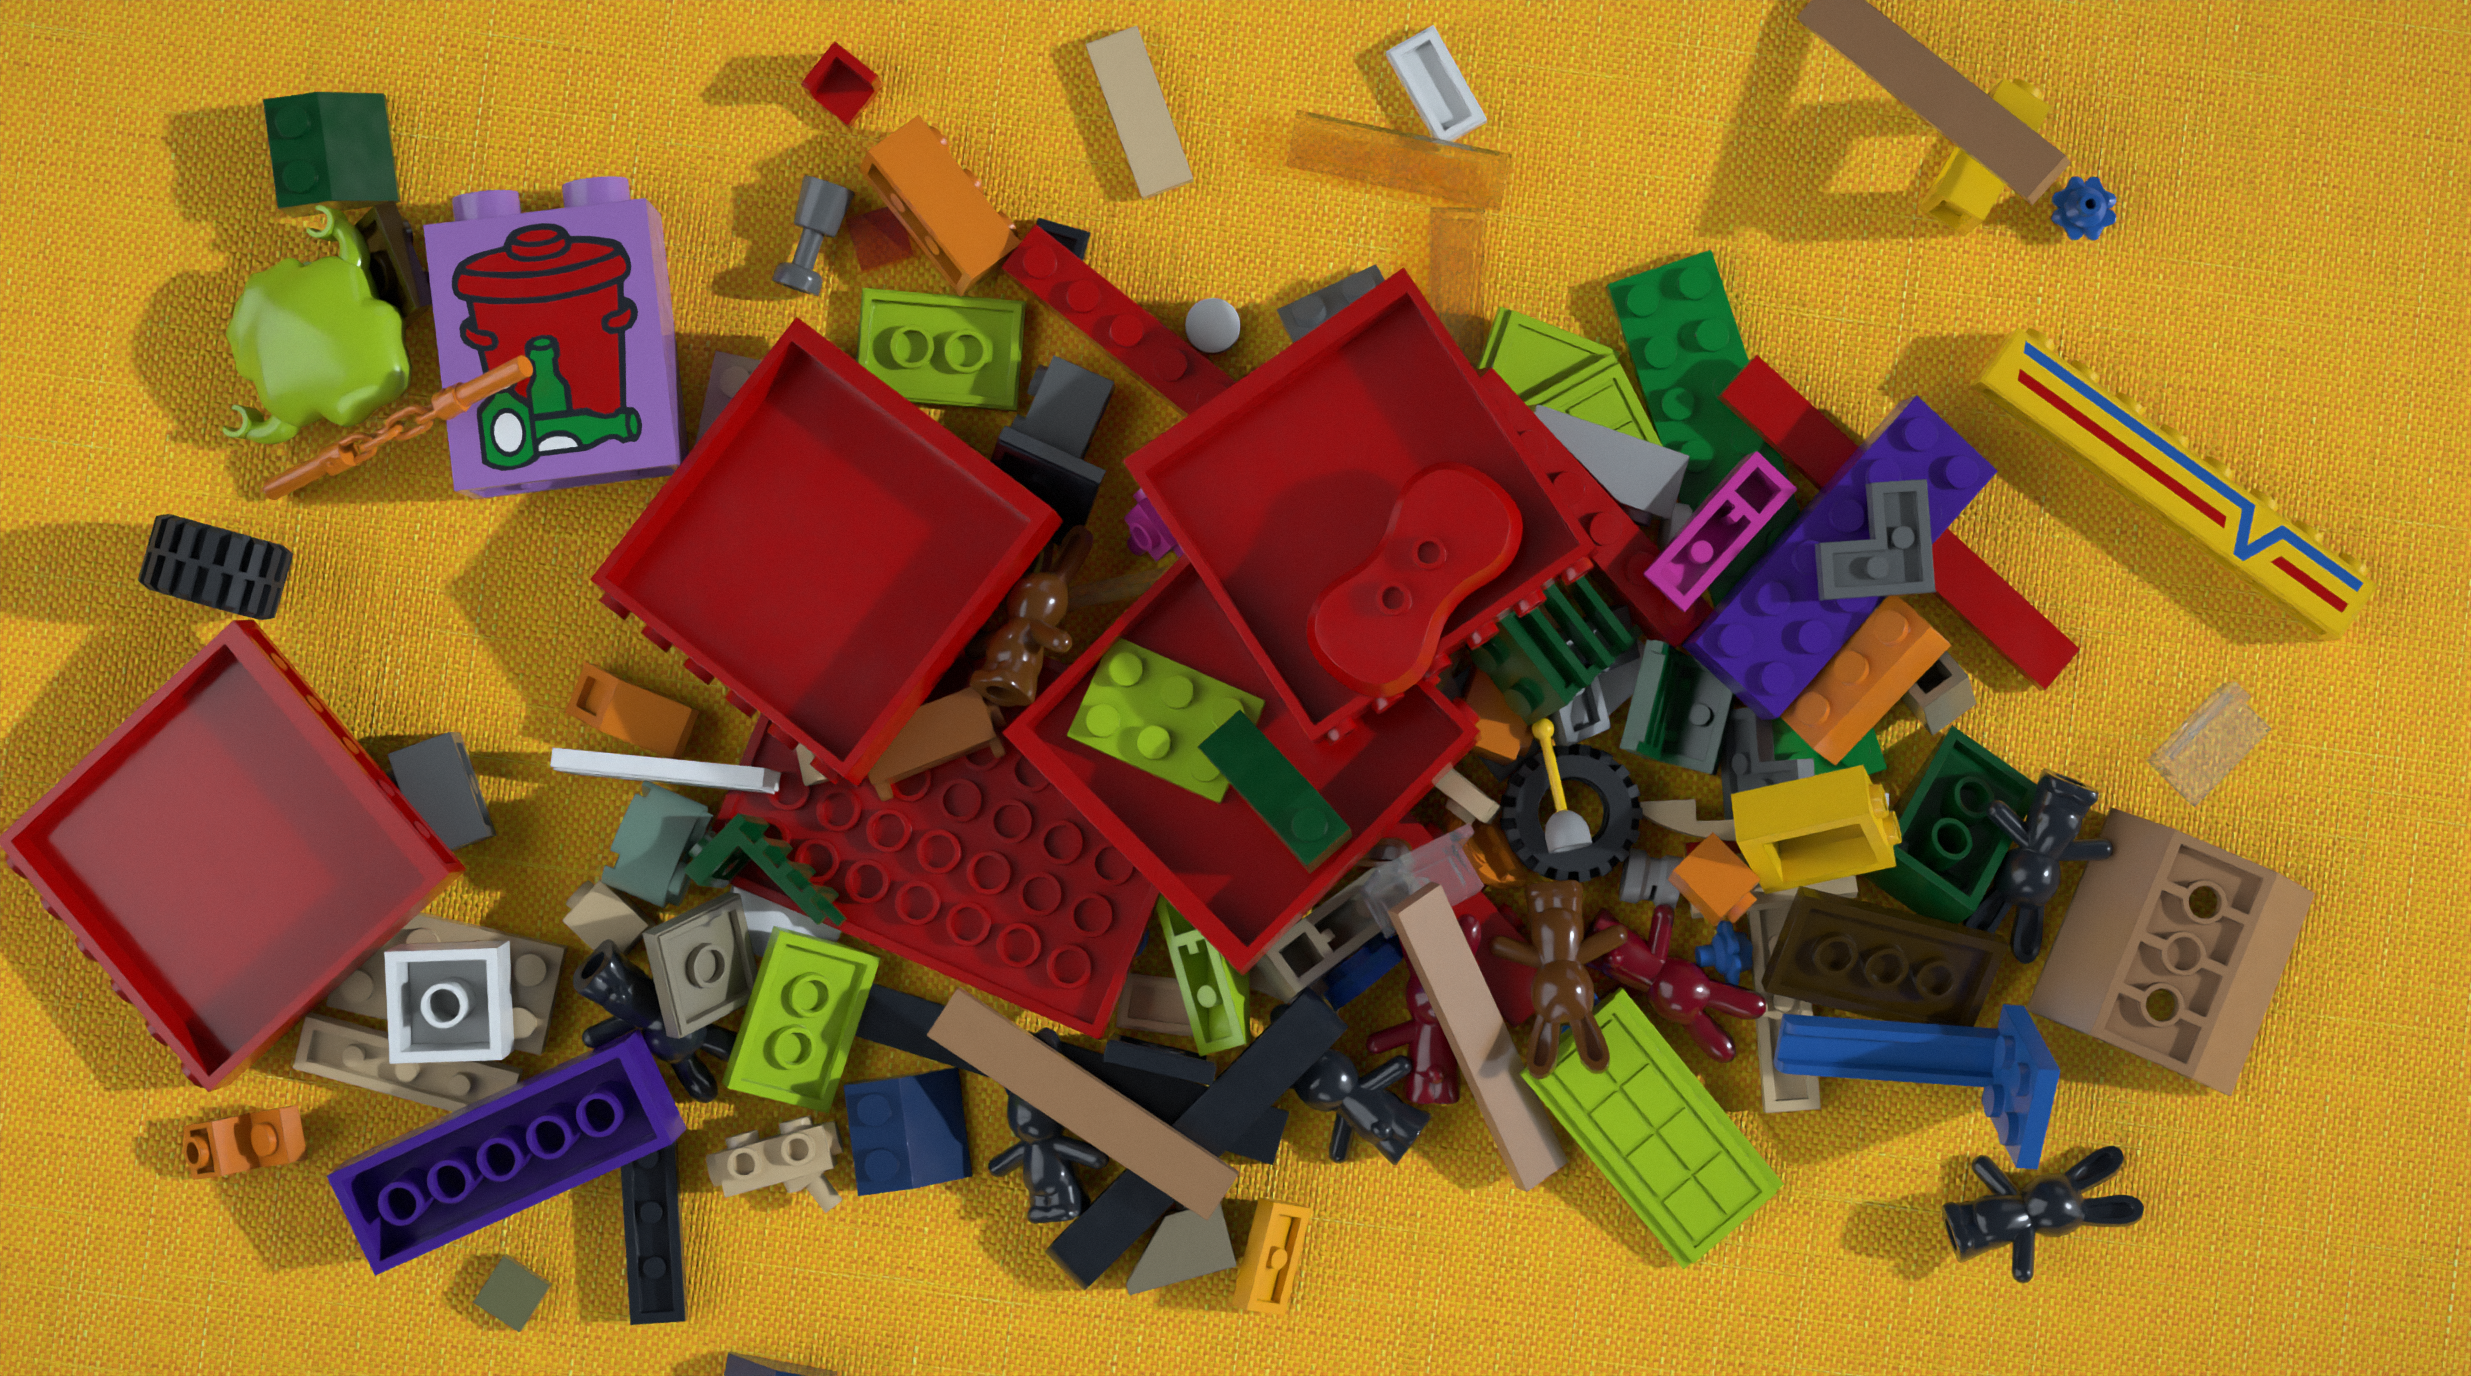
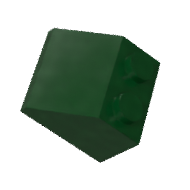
(331, 151)

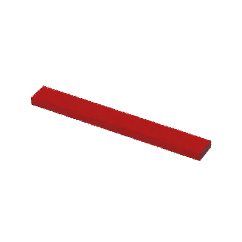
(1960, 575)

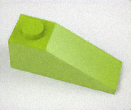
(1210, 986)

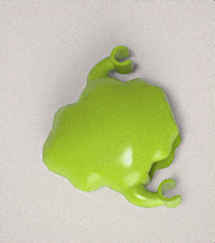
(317, 340)

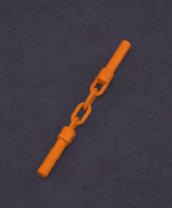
(445, 403)

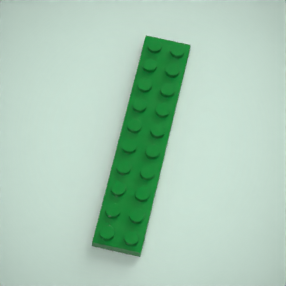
(1683, 358)

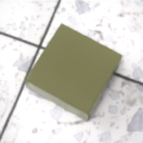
(512, 1293)

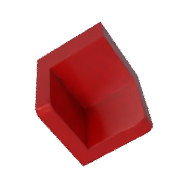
(842, 84)

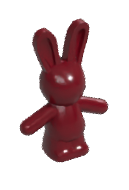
(1674, 985)
(1434, 1065)

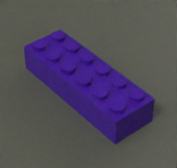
(1770, 626)
(507, 1152)

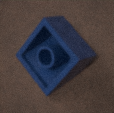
(907, 1130)

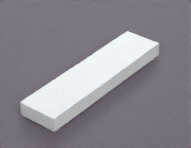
(665, 770)

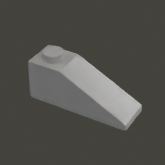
(1632, 471)

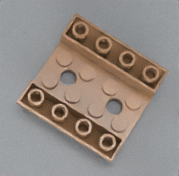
(2136, 935)

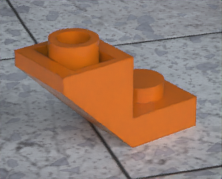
(632, 712)
(244, 1142)

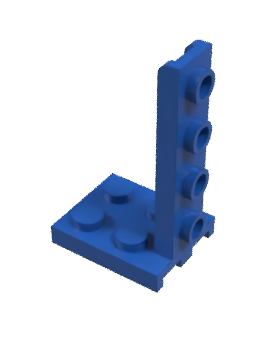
(2006, 1061)

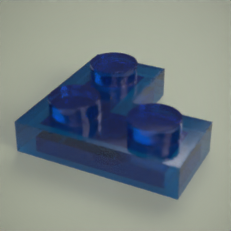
(1361, 970)

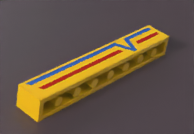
(2174, 484)

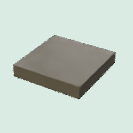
(702, 964)

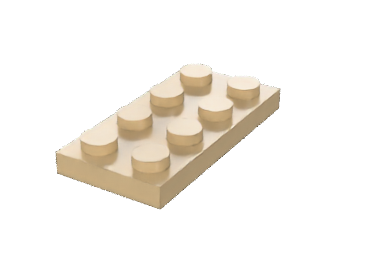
(534, 975)

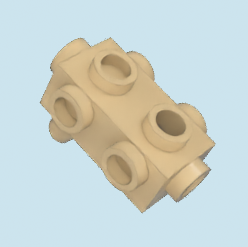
(793, 1157)

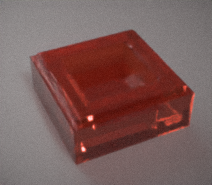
(879, 239)

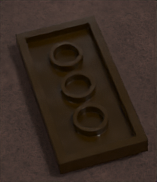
(1882, 961)

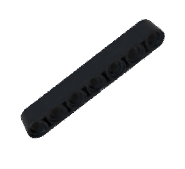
(1213, 1122)

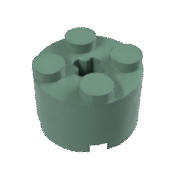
(656, 845)

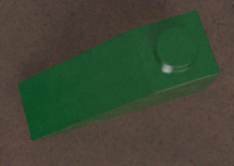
(1276, 791)

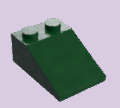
(1945, 834)

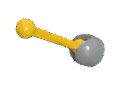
(1564, 828)

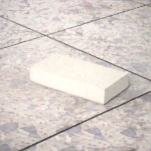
(1436, 86)

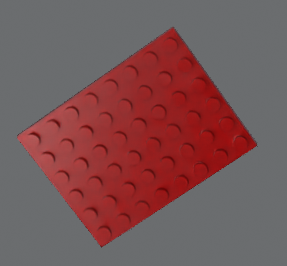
(964, 870)

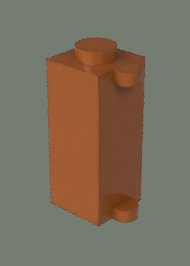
(939, 735)

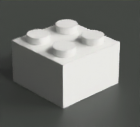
(449, 1002)

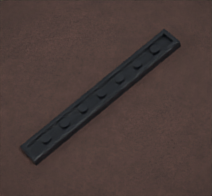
(905, 1020)

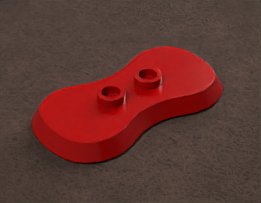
(1442, 543)

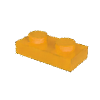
(1271, 1256)

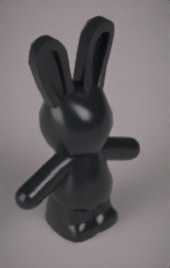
(2032, 869)
(631, 996)
(1360, 1103)
(1047, 1157)
(2045, 1205)

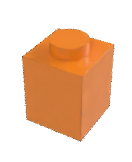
(1715, 881)

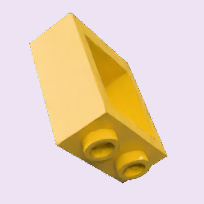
(1963, 187)
(1815, 829)

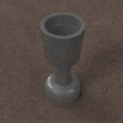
(820, 214)

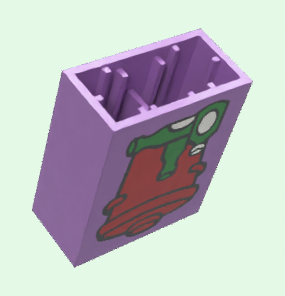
(591, 312)

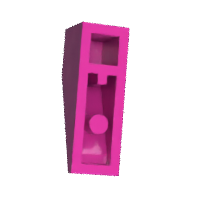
(1719, 529)

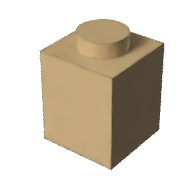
(604, 914)

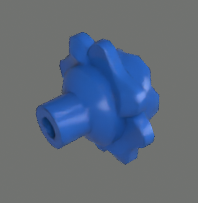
(2083, 208)
(1728, 953)

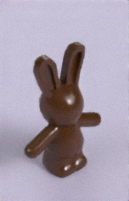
(1033, 611)
(1561, 986)

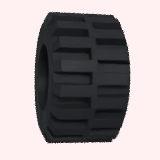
(215, 567)
(1618, 824)

